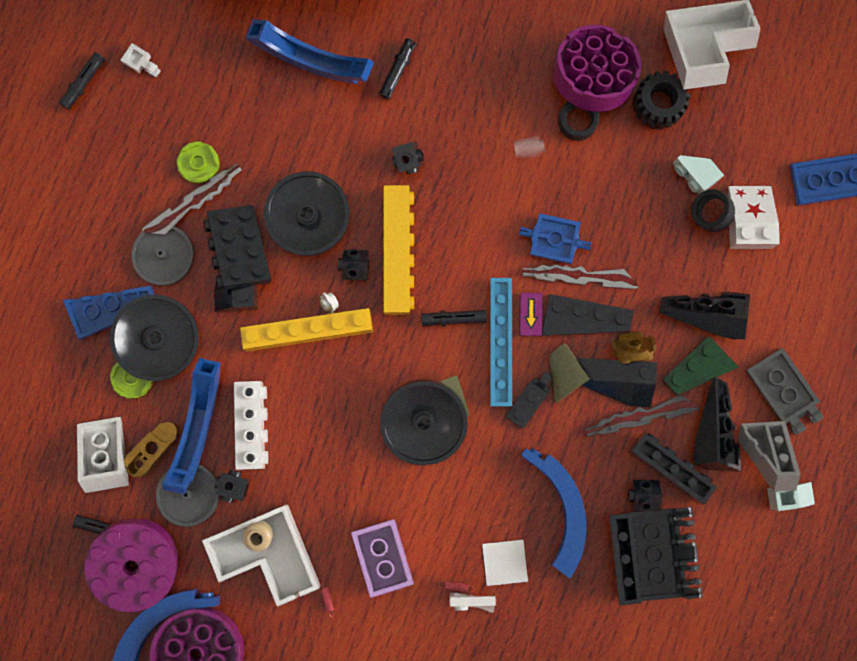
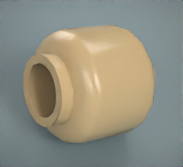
(254, 541)

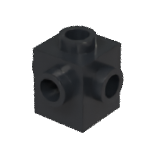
(408, 150)
(354, 264)
(240, 486)
(645, 495)

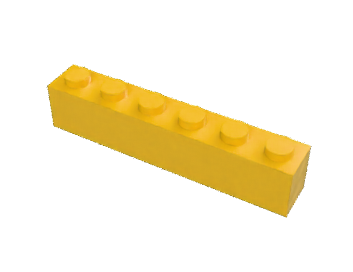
(397, 250)
(306, 330)

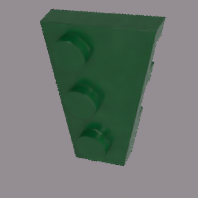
(699, 367)

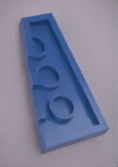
(97, 312)

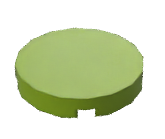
(198, 162)
(128, 385)

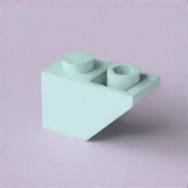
(699, 172)
(791, 499)

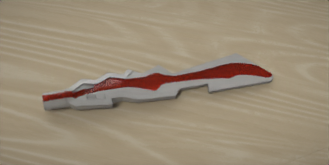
(194, 200)
(609, 278)

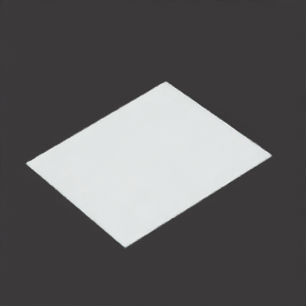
(505, 562)

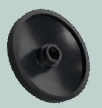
(307, 213)
(154, 337)
(423, 422)

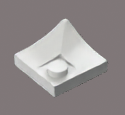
(462, 601)

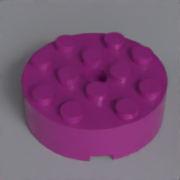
(596, 68)
(129, 587)
(198, 628)

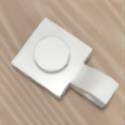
(139, 59)

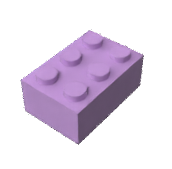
(382, 558)

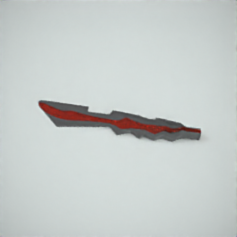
(671, 408)

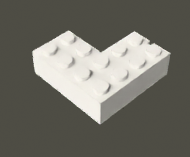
(704, 34)
(282, 562)

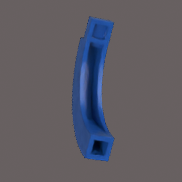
(307, 57)
(197, 426)
(574, 513)
(140, 629)

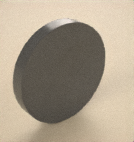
(163, 258)
(195, 505)

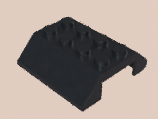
(653, 555)

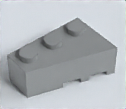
(772, 453)

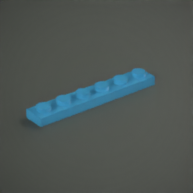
(500, 342)

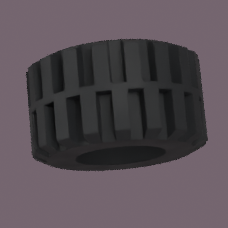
(672, 88)

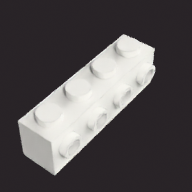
(249, 425)

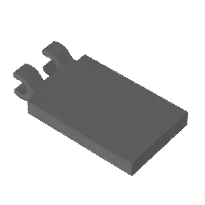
(785, 390)

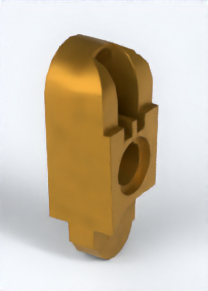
(164, 436)

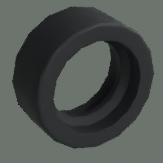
(572, 134)
(702, 199)

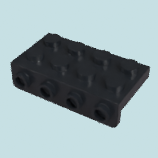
(236, 248)

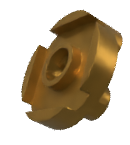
(633, 347)

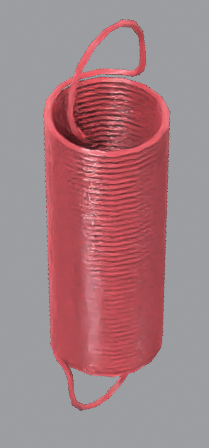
(455, 586)
(327, 599)

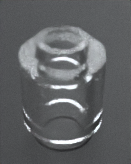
(529, 147)

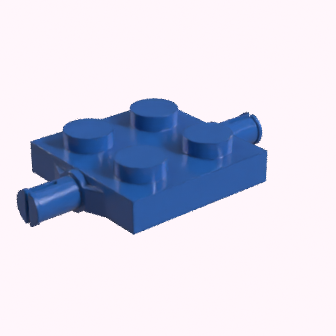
(555, 238)

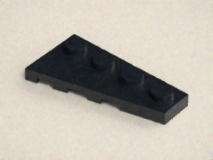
(577, 316)

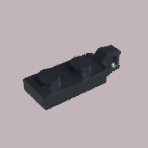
(529, 401)

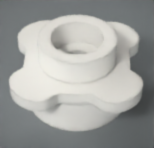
(329, 302)

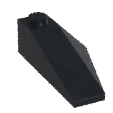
(236, 299)
(719, 315)
(627, 383)
(715, 439)

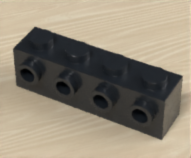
(671, 468)

